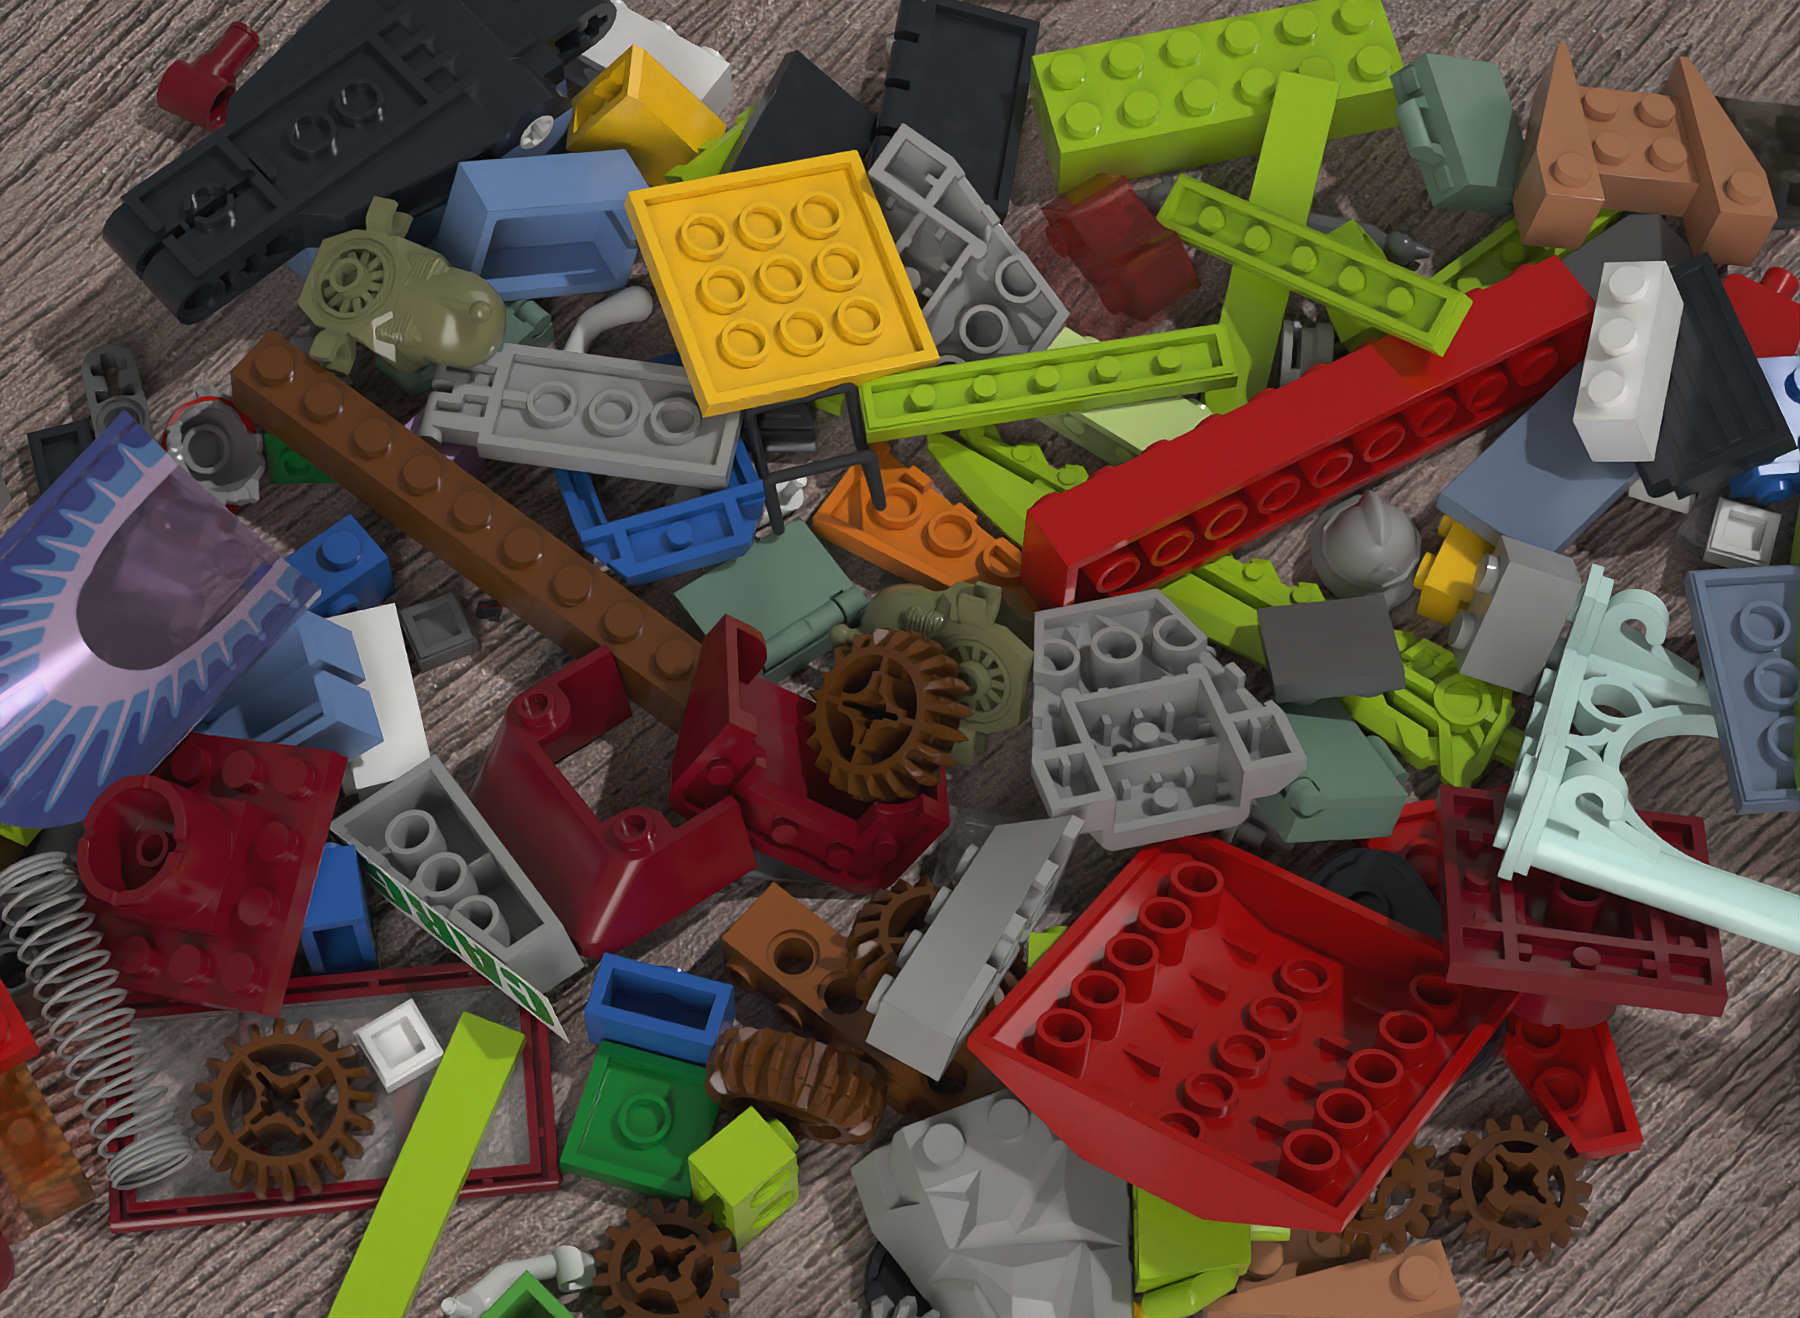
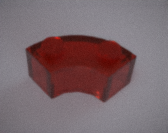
(1120, 247)

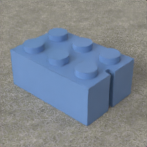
(543, 223)
(302, 694)

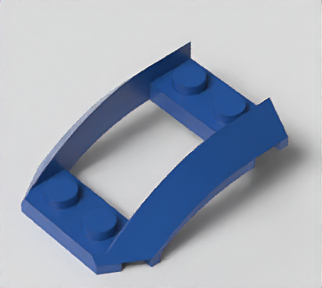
(672, 536)

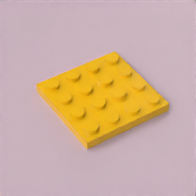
(779, 281)

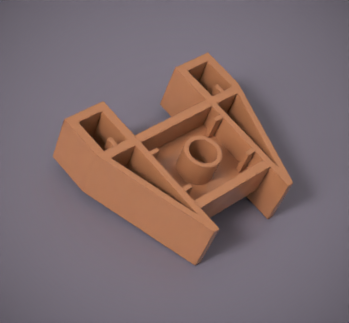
(1642, 156)
(1317, 1282)

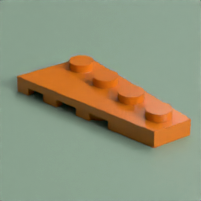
(918, 532)

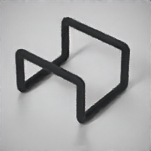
(863, 456)

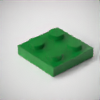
(640, 1122)

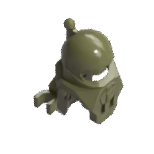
(415, 300)
(982, 631)

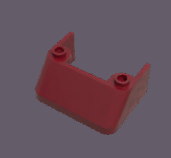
(598, 878)

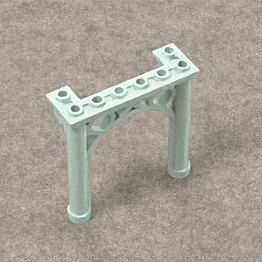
(1581, 817)

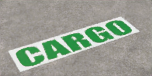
(456, 940)

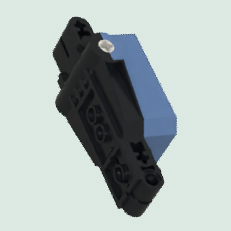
(348, 112)

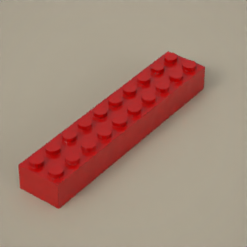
(1303, 444)

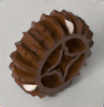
(897, 676)
(883, 930)
(798, 1081)
(266, 1127)

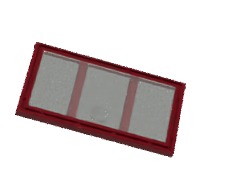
(513, 1159)

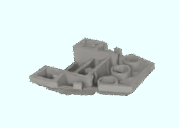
(962, 265)
(1147, 725)
(1000, 1216)

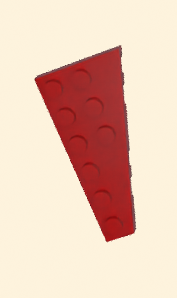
(1565, 1072)

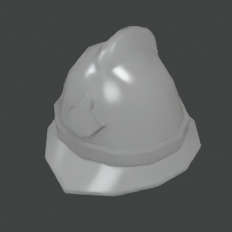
(1367, 549)

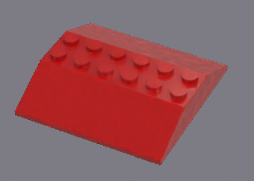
(1237, 1037)

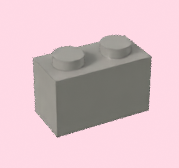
(1514, 614)

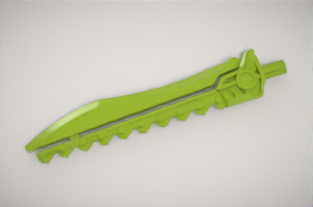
(1432, 722)

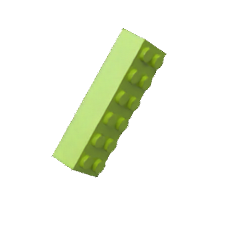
(1207, 88)

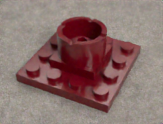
(208, 870)
(1564, 940)

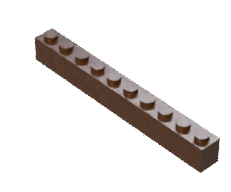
(465, 523)

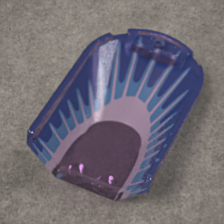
(124, 623)

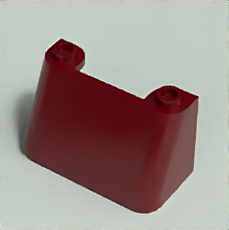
(750, 743)

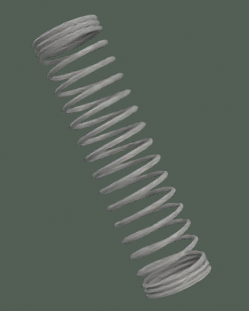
(138, 1162)

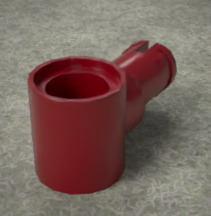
(203, 89)

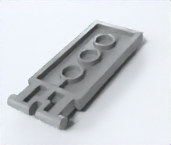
(583, 416)

